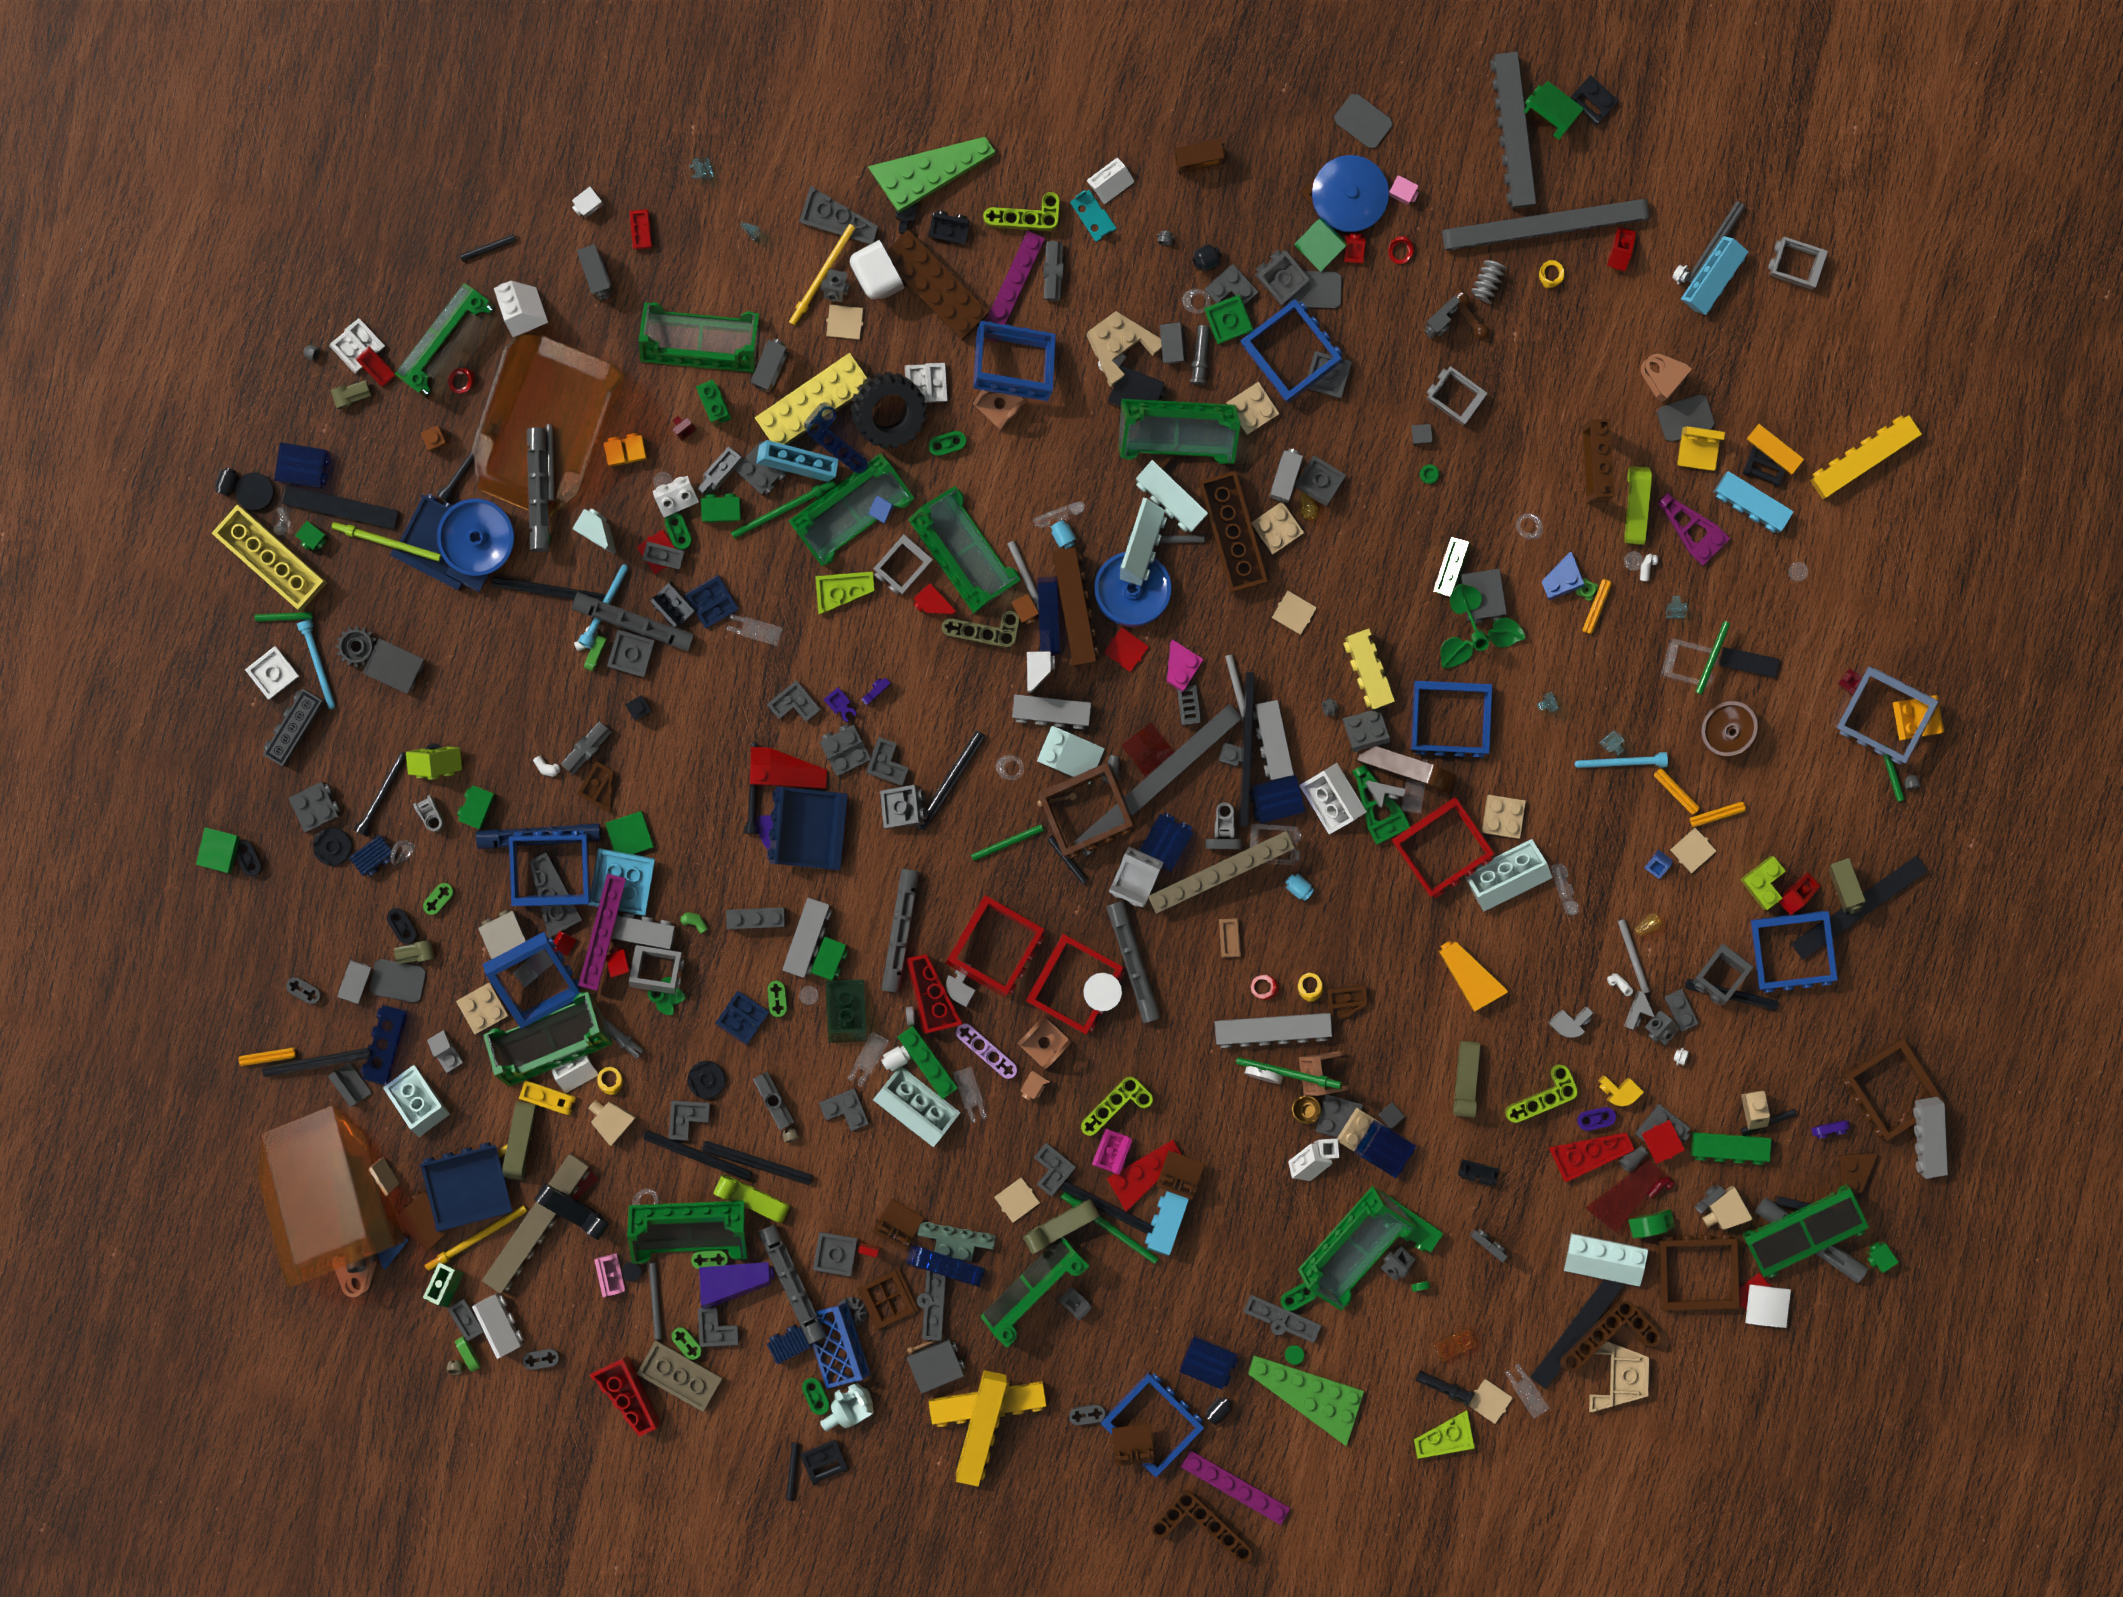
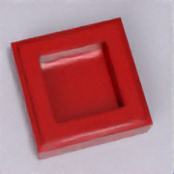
(564, 943)

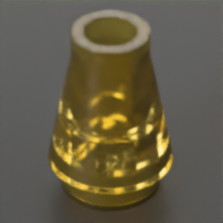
(1308, 507)
(1649, 924)

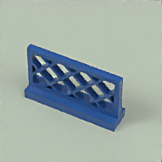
(848, 1342)

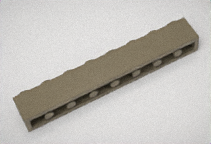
(1222, 871)
(533, 1227)

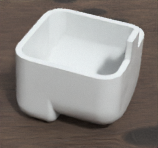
(875, 271)

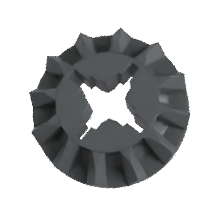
(856, 1303)

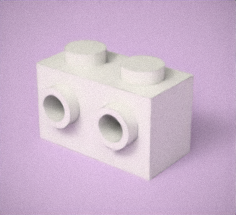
(675, 496)

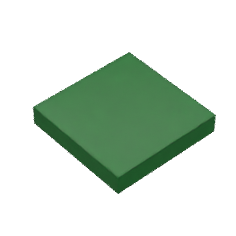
(1320, 244)
(1228, 319)
(629, 833)
(218, 850)

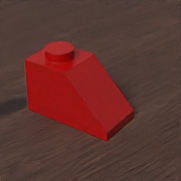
(1621, 249)
(932, 602)
(1799, 893)
(618, 962)

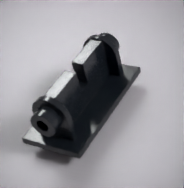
(1472, 1170)

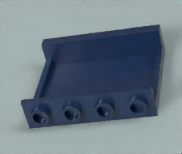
(423, 534)
(807, 828)
(466, 1187)

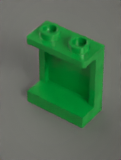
(1554, 107)
(713, 403)

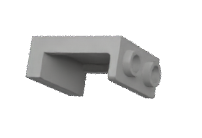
(1135, 877)

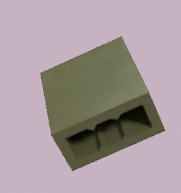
(1847, 886)

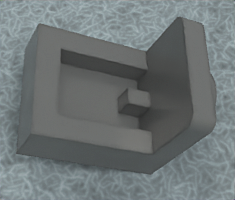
(1075, 1303)

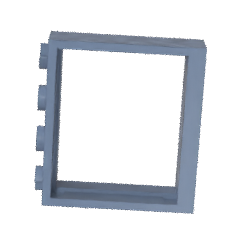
(1880, 748)

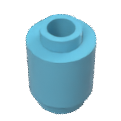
(1063, 534)
(1299, 886)

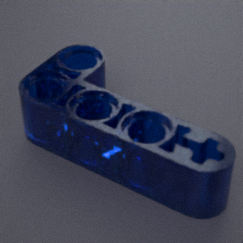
(837, 442)
(1048, 614)
(945, 1266)

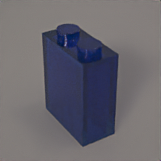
(302, 465)
(1276, 799)
(1166, 840)
(1385, 1149)
(1208, 1362)

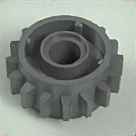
(346, 646)

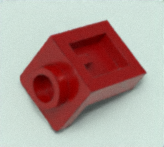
(1355, 249)

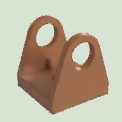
(1669, 376)
(999, 417)
(1047, 1055)
(1312, 1065)
(365, 1277)

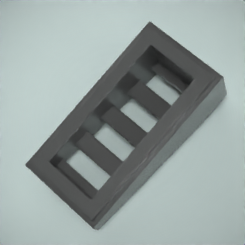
(1187, 721)

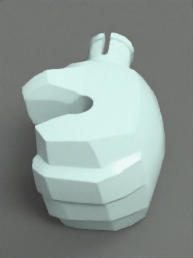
(849, 1408)

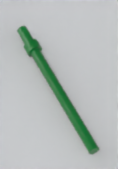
(816, 491)
(1322, 1081)
(1114, 1231)

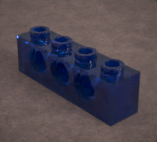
(397, 1017)

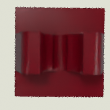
(683, 428)
(1850, 681)

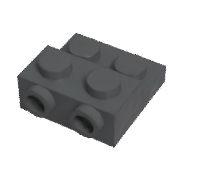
(1281, 276)
(1439, 321)
(758, 475)
(844, 749)
(315, 806)
(903, 807)
(1659, 1116)

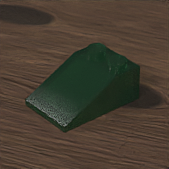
(846, 1011)

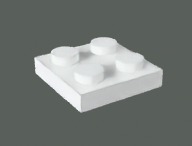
(272, 673)

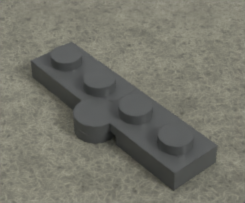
(933, 1306)
(1281, 1319)

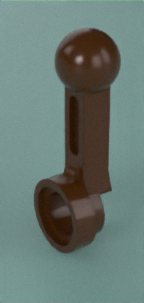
(1480, 330)

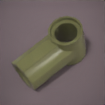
(346, 395)
(419, 951)

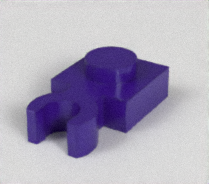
(879, 686)
(838, 702)

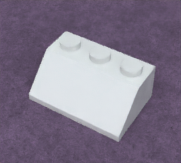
(520, 307)
(1038, 668)
(1333, 798)
(498, 1325)

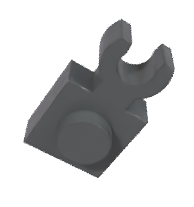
(1231, 754)
(1712, 1195)

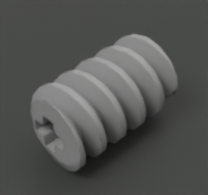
(1487, 280)

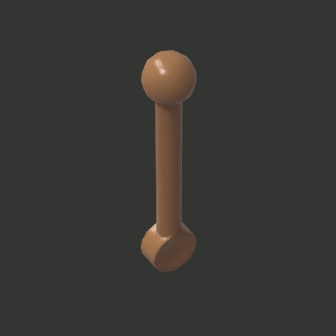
(1072, 796)
(911, 1350)

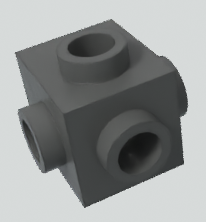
(835, 285)
(1662, 1028)
(1397, 1263)

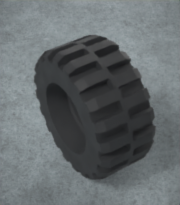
(902, 430)

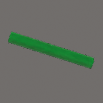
(284, 616)
(1893, 777)

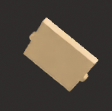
(844, 322)
(1294, 612)
(1693, 850)
(384, 1176)
(1017, 1199)
(1490, 1401)

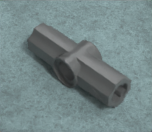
(1053, 271)
(586, 748)
(779, 1112)

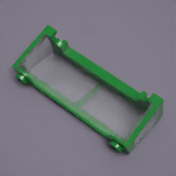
(698, 339)

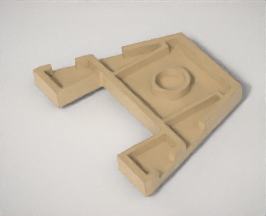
(1115, 337)
(1627, 1377)

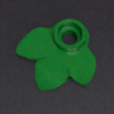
(666, 1000)

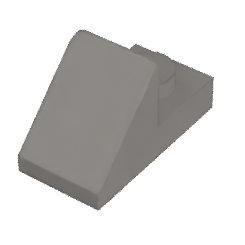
(1378, 791)
(533, 967)
(1639, 1005)
(444, 1051)

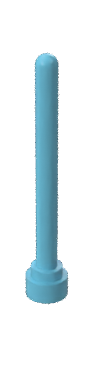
(306, 629)
(587, 638)
(1659, 760)

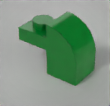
(1651, 1224)

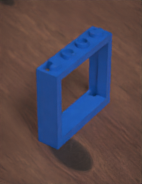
(1324, 338)
(1011, 385)
(1450, 686)
(517, 900)
(1791, 919)
(517, 955)
(1169, 1394)

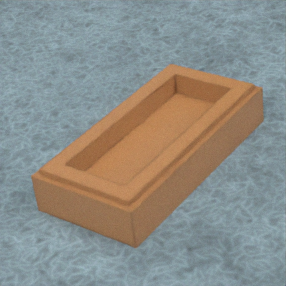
(1229, 937)

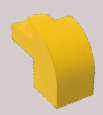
(1623, 1095)

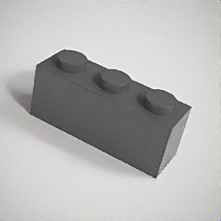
(755, 918)

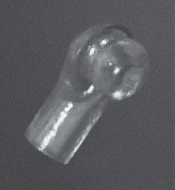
(284, 522)

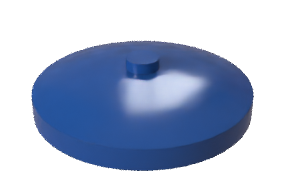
(1350, 193)
(475, 537)
(1128, 602)

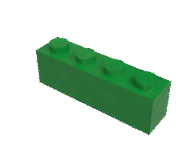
(927, 1062)
(1730, 1147)
(1424, 1234)

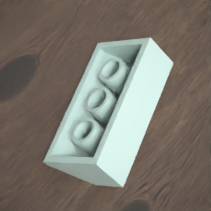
(1171, 497)
(594, 527)
(1142, 542)
(1508, 875)
(916, 1106)
(1606, 1259)

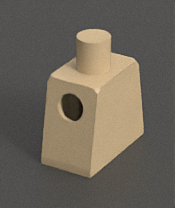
(1756, 1109)
(610, 1120)
(1727, 1210)

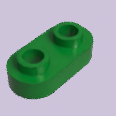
(946, 441)
(678, 531)
(1299, 1297)
(815, 1395)

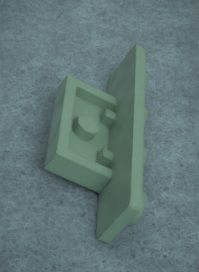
(955, 1241)

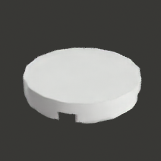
(1102, 991)
(1267, 1076)

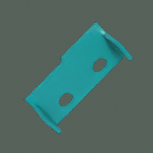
(1093, 215)

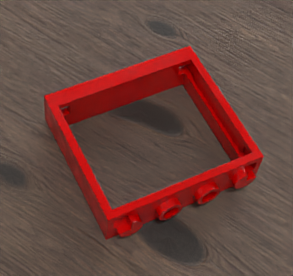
(1468, 870)
(979, 977)
(1090, 1024)

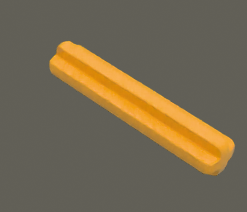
(1597, 606)
(1676, 791)
(1717, 814)
(267, 1056)

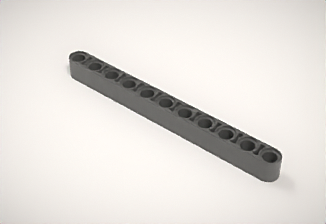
(1546, 224)
(1166, 772)

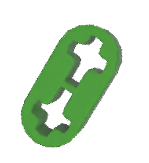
(595, 653)
(435, 895)
(772, 998)
(709, 1254)
(683, 1346)
(467, 1354)

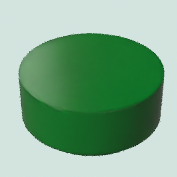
(1429, 474)
(1421, 1286)
(1294, 1354)

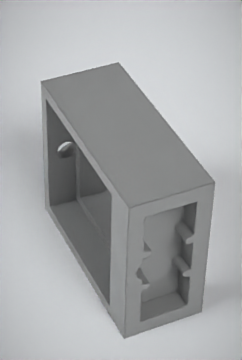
(1819, 254)
(1480, 394)
(1286, 475)
(881, 575)
(636, 982)

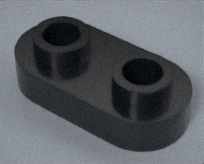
(248, 858)
(399, 927)

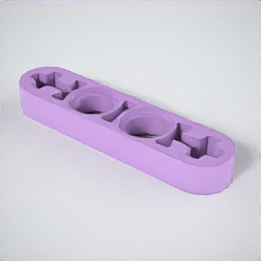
(986, 1051)

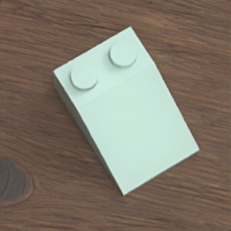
(1069, 753)
(416, 1101)

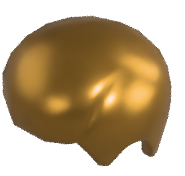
(1306, 1109)

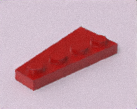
(1583, 1156)
(1140, 1175)

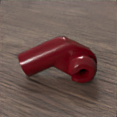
(1659, 1185)

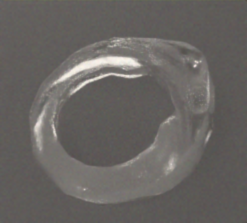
(1186, 299)
(1538, 522)
(1006, 759)
(407, 849)
(635, 1201)

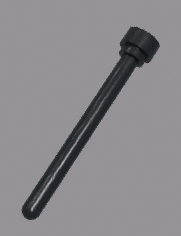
(446, 492)
(363, 826)
(751, 826)

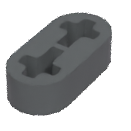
(1223, 843)
(301, 994)
(540, 1354)
(1085, 1410)

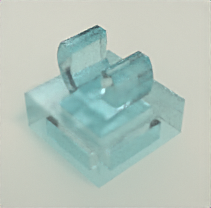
(702, 168)
(1676, 608)
(1549, 702)
(1612, 742)

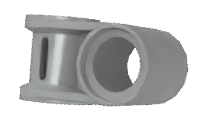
(429, 812)
(1224, 823)

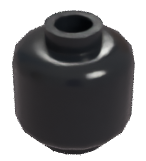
(1206, 258)

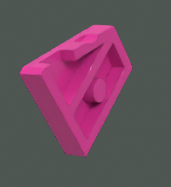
(1181, 665)

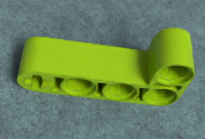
(1021, 214)
(1638, 504)
(1539, 1098)
(1113, 1108)
(754, 1199)

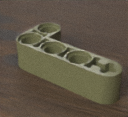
(979, 629)
(1466, 1079)
(518, 1142)
(1060, 1226)

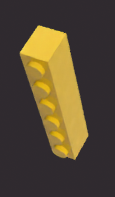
(1865, 457)
(960, 1407)
(981, 1428)

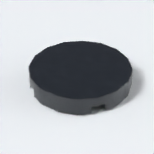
(254, 491)
(332, 846)
(706, 1079)

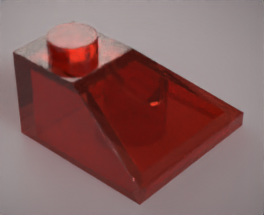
(1147, 749)

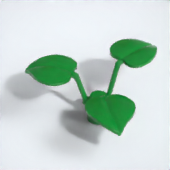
(1504, 631)

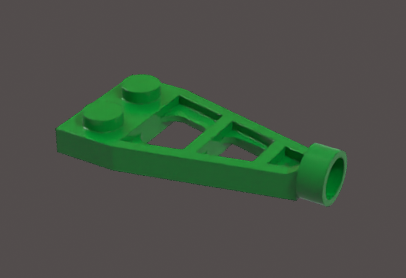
(1387, 827)

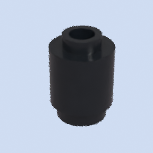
(226, 481)
(1218, 1410)

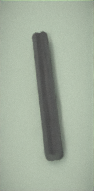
(1722, 231)

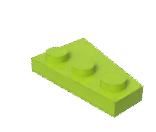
(841, 589)
(1446, 1438)

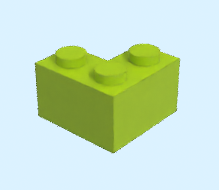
(434, 762)
(1759, 882)

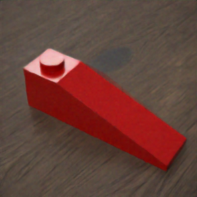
(779, 769)

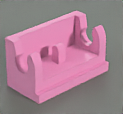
(609, 1275)

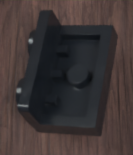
(949, 228)
(673, 605)

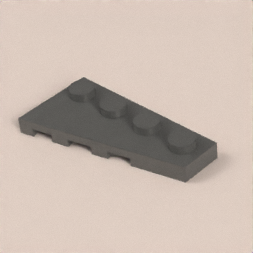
(830, 216)
(549, 883)

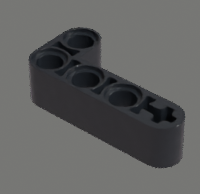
(572, 1210)

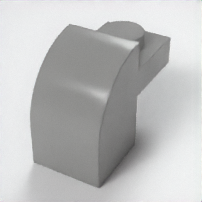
(958, 990)
(1569, 1027)

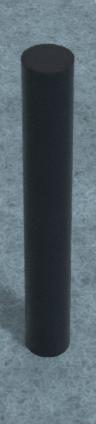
(488, 247)
(1069, 862)
(1773, 1120)
(792, 1471)

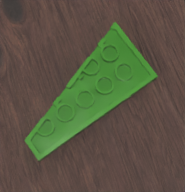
(919, 175)
(1321, 1400)

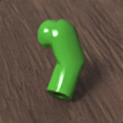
(694, 919)

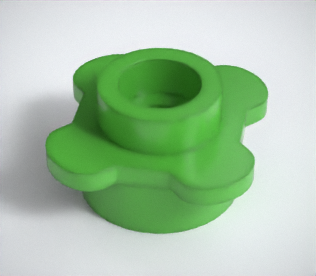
(1587, 594)

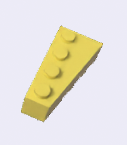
(1369, 669)

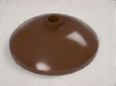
(1722, 722)

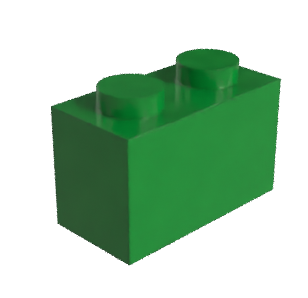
(721, 509)
(476, 806)
(829, 958)
(443, 1285)

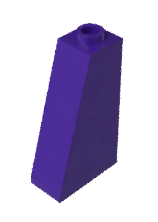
(732, 1281)

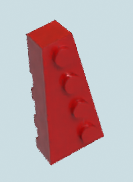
(931, 998)
(627, 1393)

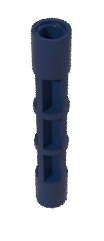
(500, 838)

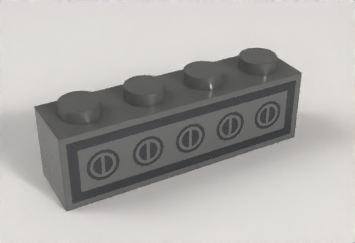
(293, 728)

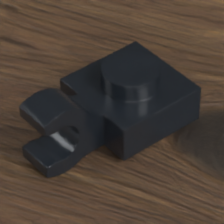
(906, 216)

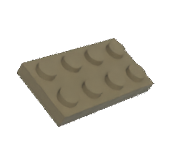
(679, 1375)

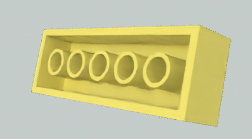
(834, 385)
(269, 557)

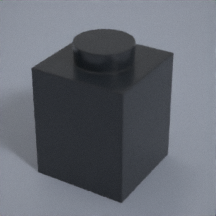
(639, 708)

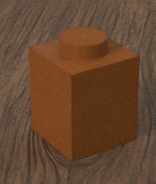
(434, 438)
(1025, 609)

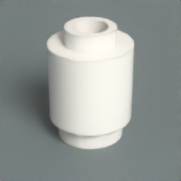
(895, 1058)

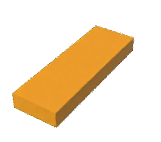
(1775, 449)

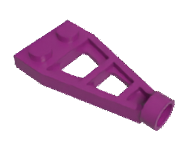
(1708, 544)

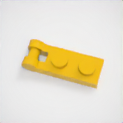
(546, 1097)

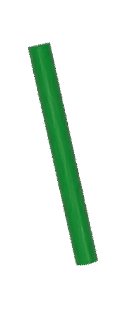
(1713, 657)
(1007, 842)

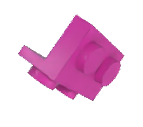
(1112, 1151)

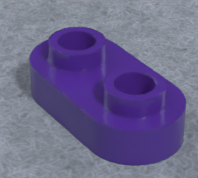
(1595, 1117)
(1839, 1127)

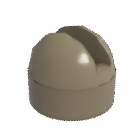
(790, 1135)
(454, 1368)

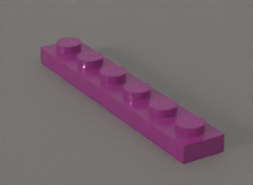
(1015, 279)
(602, 932)
(1235, 1487)

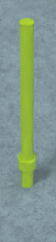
(352, 531)

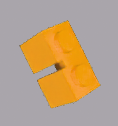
(626, 450)

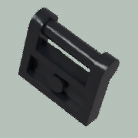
(1596, 95)
(1760, 458)
(821, 1456)

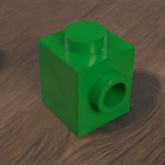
(311, 537)
(1881, 1257)

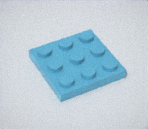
(633, 867)

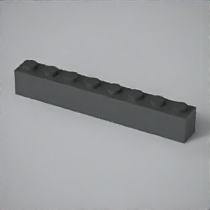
(1514, 130)

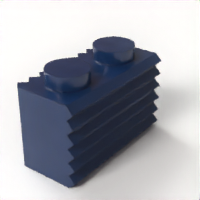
(372, 856)
(788, 1344)

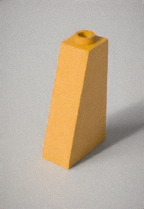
(1473, 980)

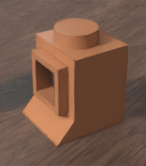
(1033, 1086)

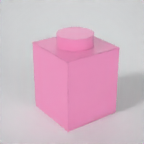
(1404, 190)

